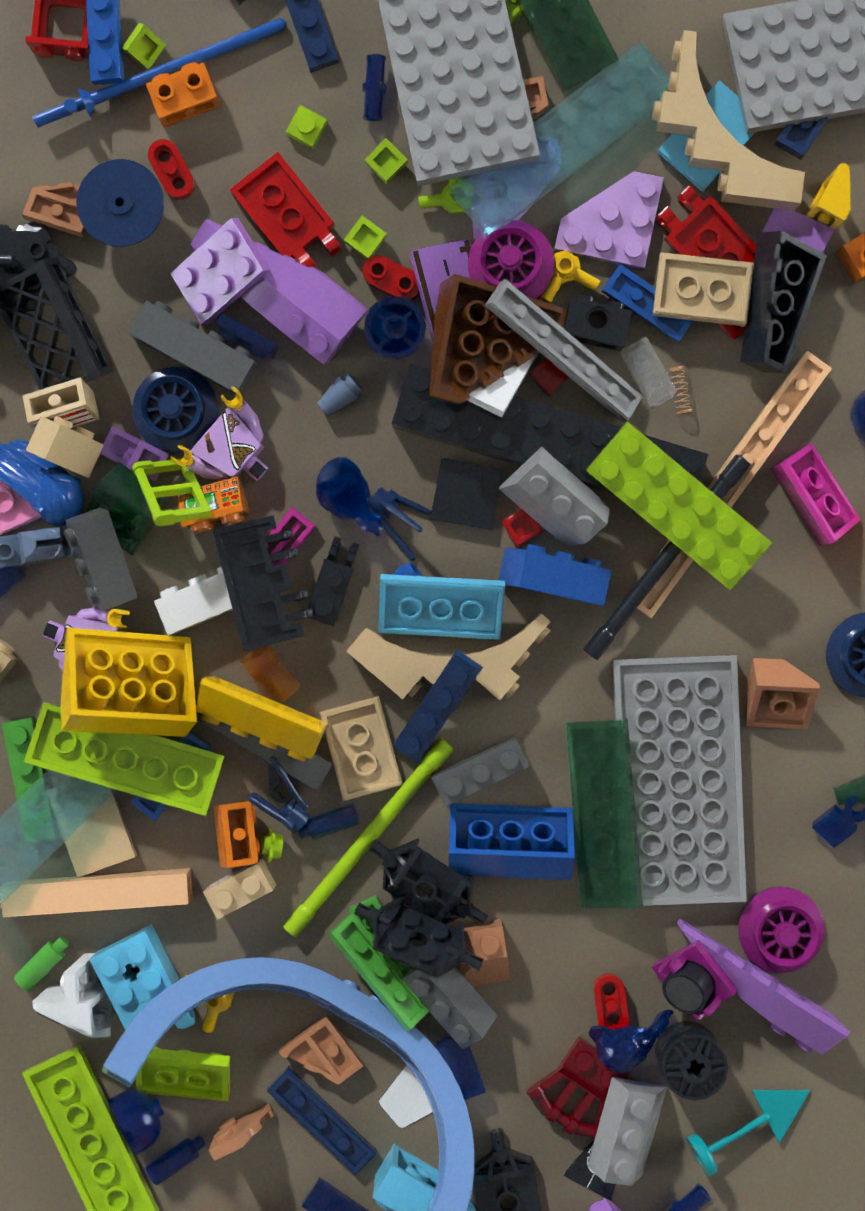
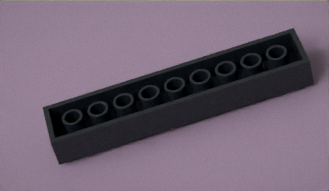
(519, 432)

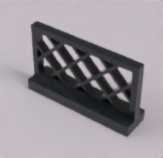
(68, 313)

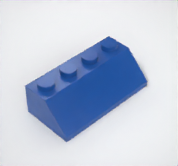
(511, 841)

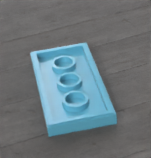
(441, 606)

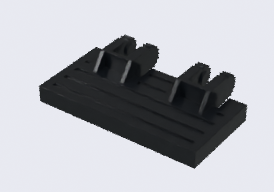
(256, 584)

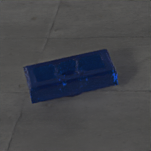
(328, 1198)

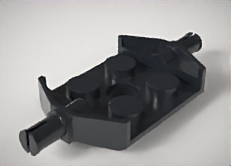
(410, 866)
(398, 925)
(505, 1173)

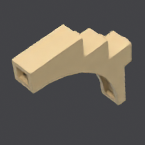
(687, 112)
(404, 668)

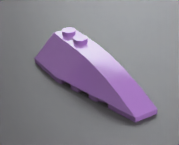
(300, 301)
(773, 999)

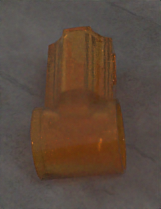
(266, 667)

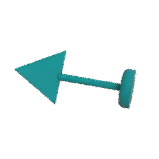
(778, 1110)

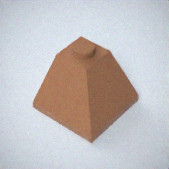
(779, 695)
(488, 943)

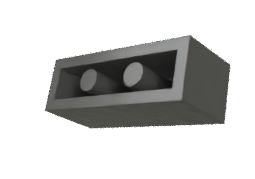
(100, 559)
(480, 771)
(453, 1004)

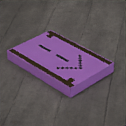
(434, 266)

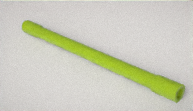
(307, 910)

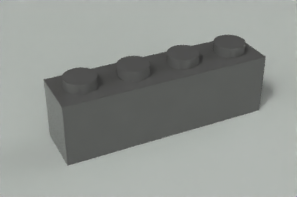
(193, 348)

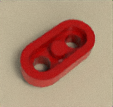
(172, 170)
(391, 277)
(612, 1002)

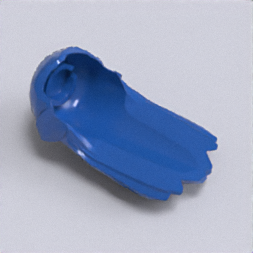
(41, 483)

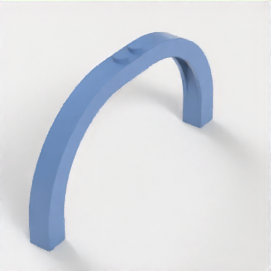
(347, 1002)

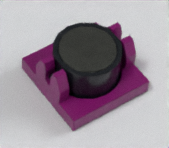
(690, 981)

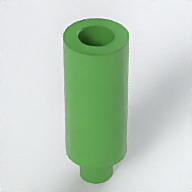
(41, 964)

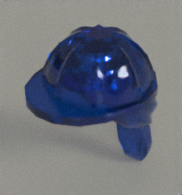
(346, 494)
(629, 1045)

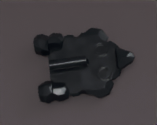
(19, 252)

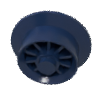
(120, 202)
(174, 408)
(847, 655)

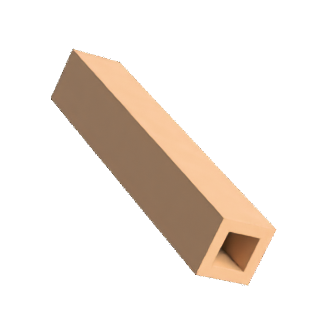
(100, 893)

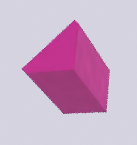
(816, 495)

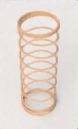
(678, 368)

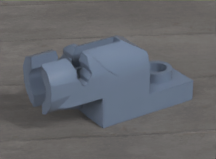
(34, 547)

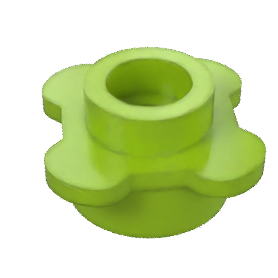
(271, 845)

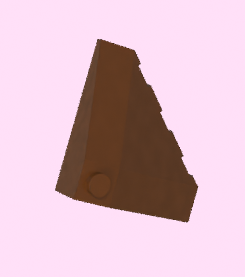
(473, 343)

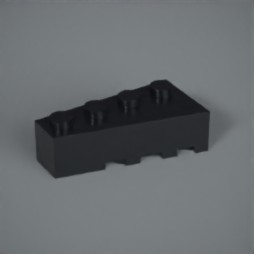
(779, 299)

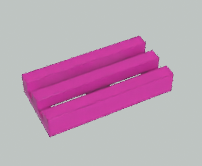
(301, 539)

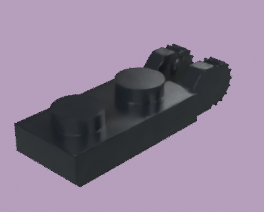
(332, 584)

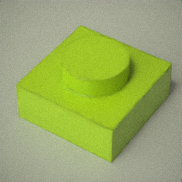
(143, 46)
(306, 127)
(386, 161)
(365, 237)

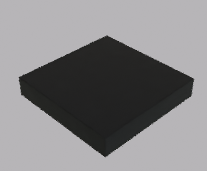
(466, 494)

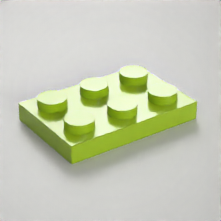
(185, 1074)

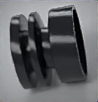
(689, 1042)

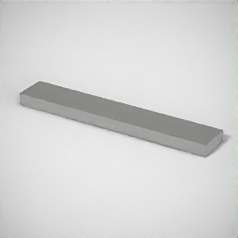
(563, 350)

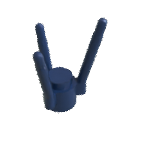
(384, 504)
(290, 815)

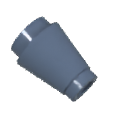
(340, 394)

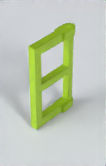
(168, 517)

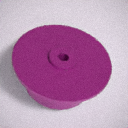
(513, 254)
(781, 929)

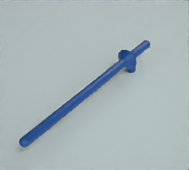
(89, 100)

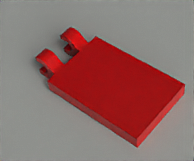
(285, 210)
(706, 231)

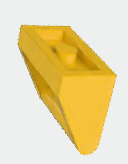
(833, 198)

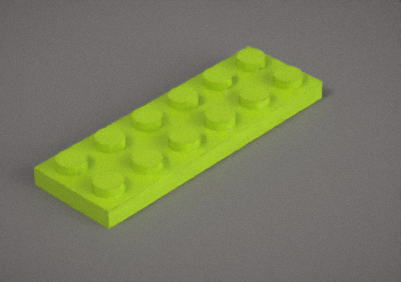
(678, 506)
(127, 762)
(88, 1134)

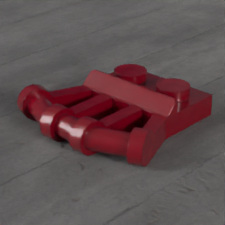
(582, 1069)

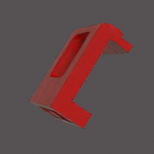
(47, 47)

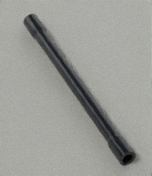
(606, 634)

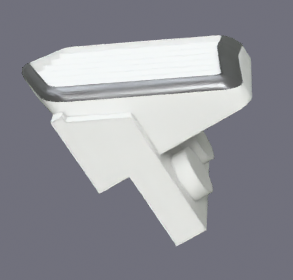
(78, 1001)

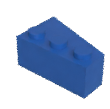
(555, 574)

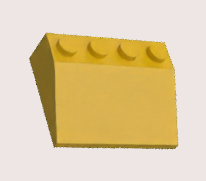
(127, 683)
(259, 716)

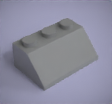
(557, 499)
(626, 1130)

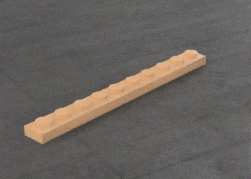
(755, 448)

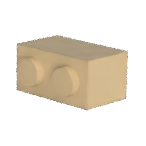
(64, 446)

